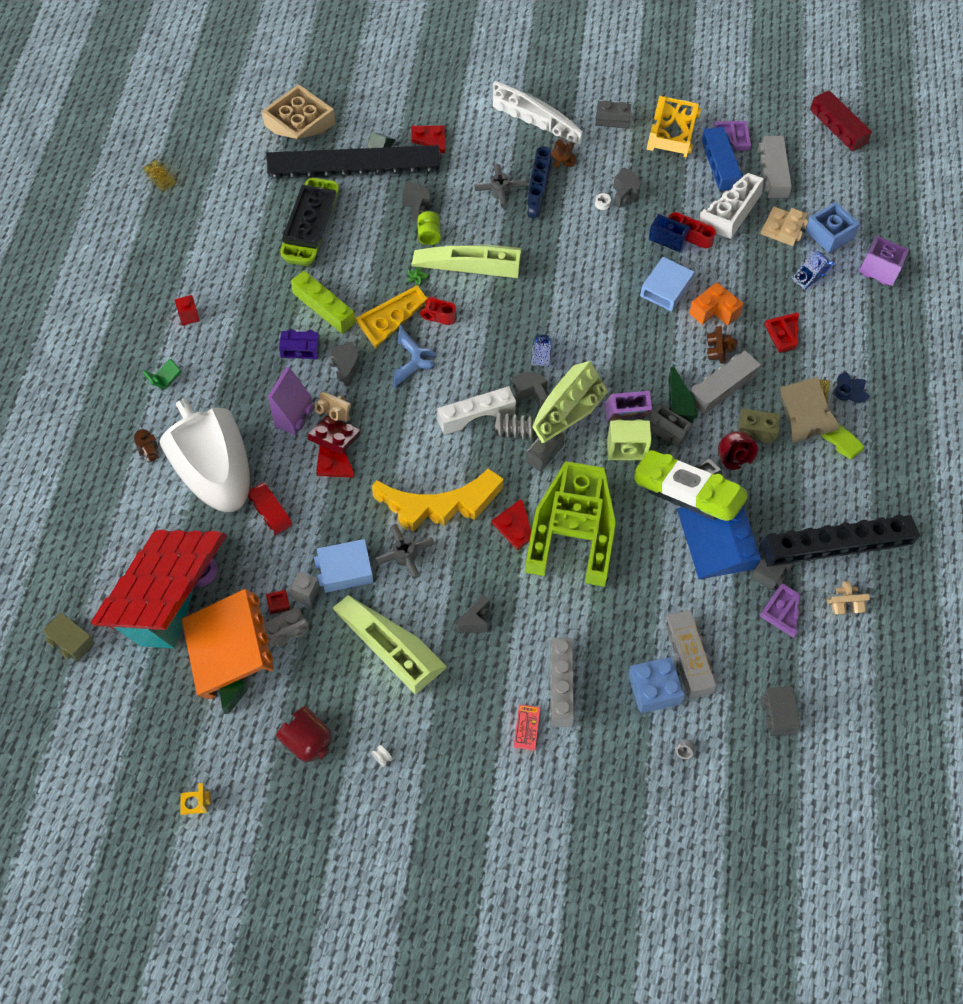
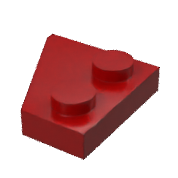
(784, 331)
(333, 464)

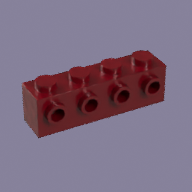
(840, 120)

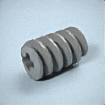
(514, 426)

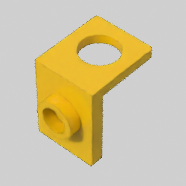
(203, 797)

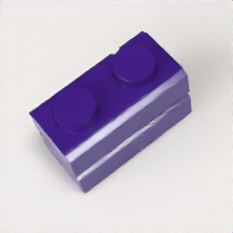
(299, 344)

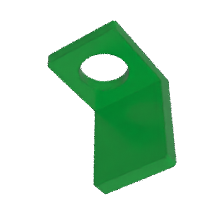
(164, 376)

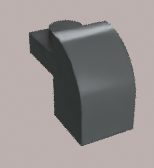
(627, 185)
(416, 196)
(530, 384)

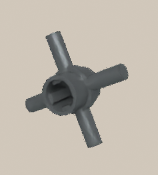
(500, 185)
(398, 551)

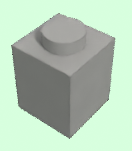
(304, 588)

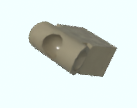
(807, 410)

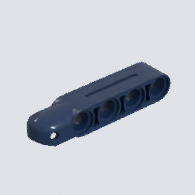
(538, 181)

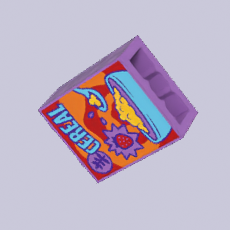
(628, 406)

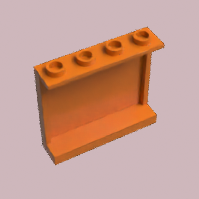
(226, 642)

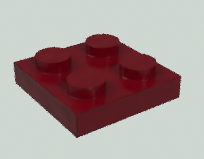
(333, 434)

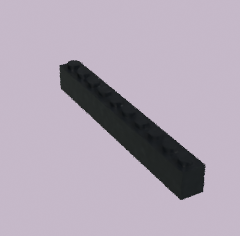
(353, 161)

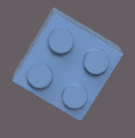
(832, 227)
(655, 685)

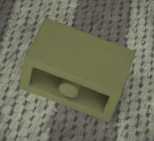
(68, 637)

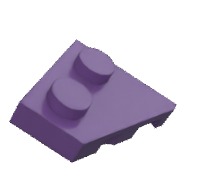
(737, 133)
(783, 610)

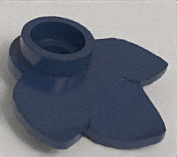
(852, 387)

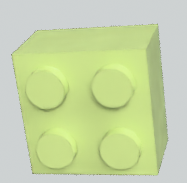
(628, 439)

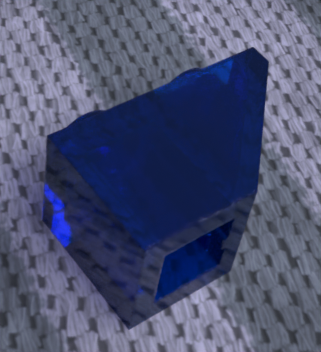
(812, 269)
(541, 350)

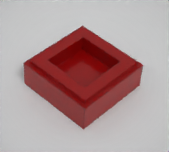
(278, 602)

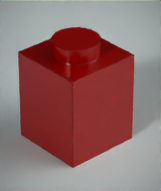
(187, 310)

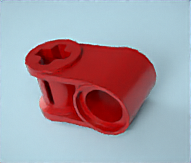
(439, 311)

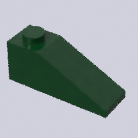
(680, 398)

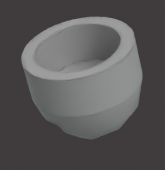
(685, 754)

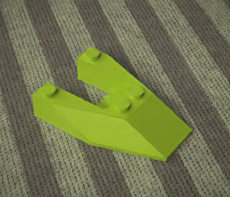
(575, 507)

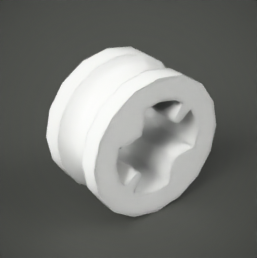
(606, 198)
(381, 756)

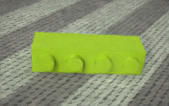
(323, 302)

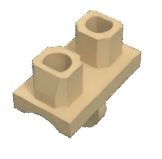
(334, 406)
(838, 603)

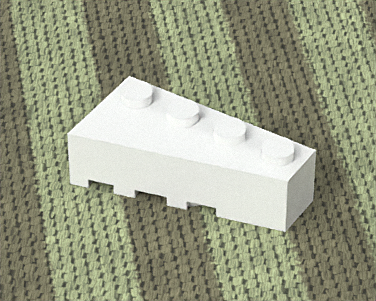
(733, 206)

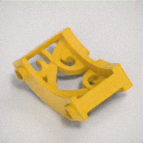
(665, 110)

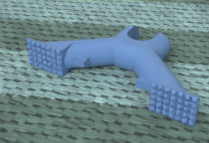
(416, 361)

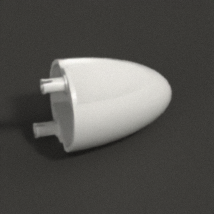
(209, 456)

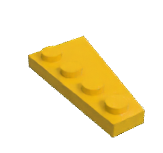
(387, 317)

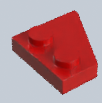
(429, 136)
(514, 525)

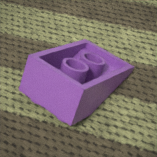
(884, 261)
(289, 402)

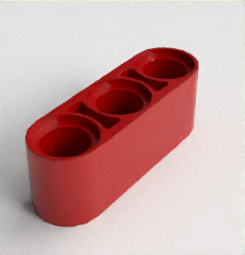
(699, 234)
(270, 508)

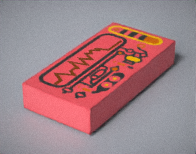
(527, 727)

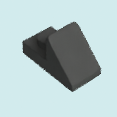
(471, 620)

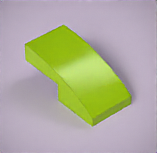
(845, 442)

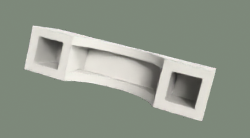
(457, 415)

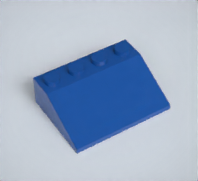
(719, 545)

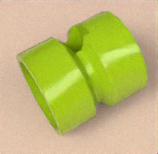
(429, 228)

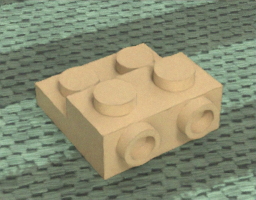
(785, 225)

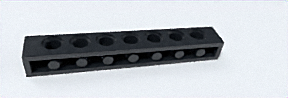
(839, 540)

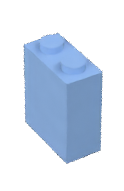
(667, 283)
(343, 566)

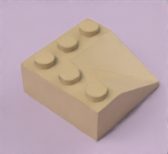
(298, 114)

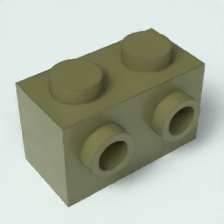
(759, 425)

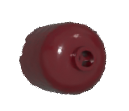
(305, 736)

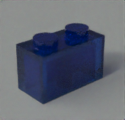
(669, 233)

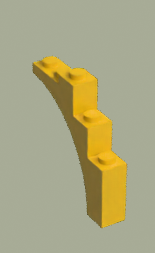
(440, 507)

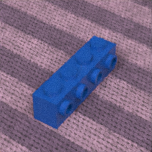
(721, 158)

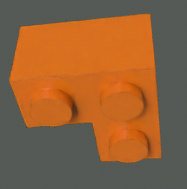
(716, 302)

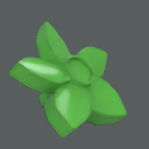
(416, 275)

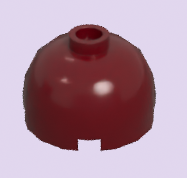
(737, 447)

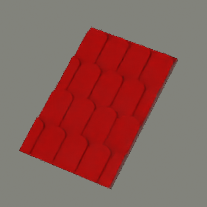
(158, 587)

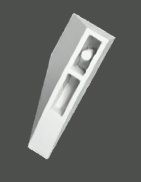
(534, 111)

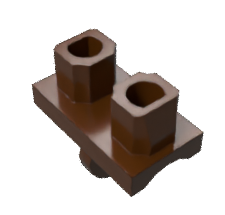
(563, 154)
(722, 343)
(146, 444)

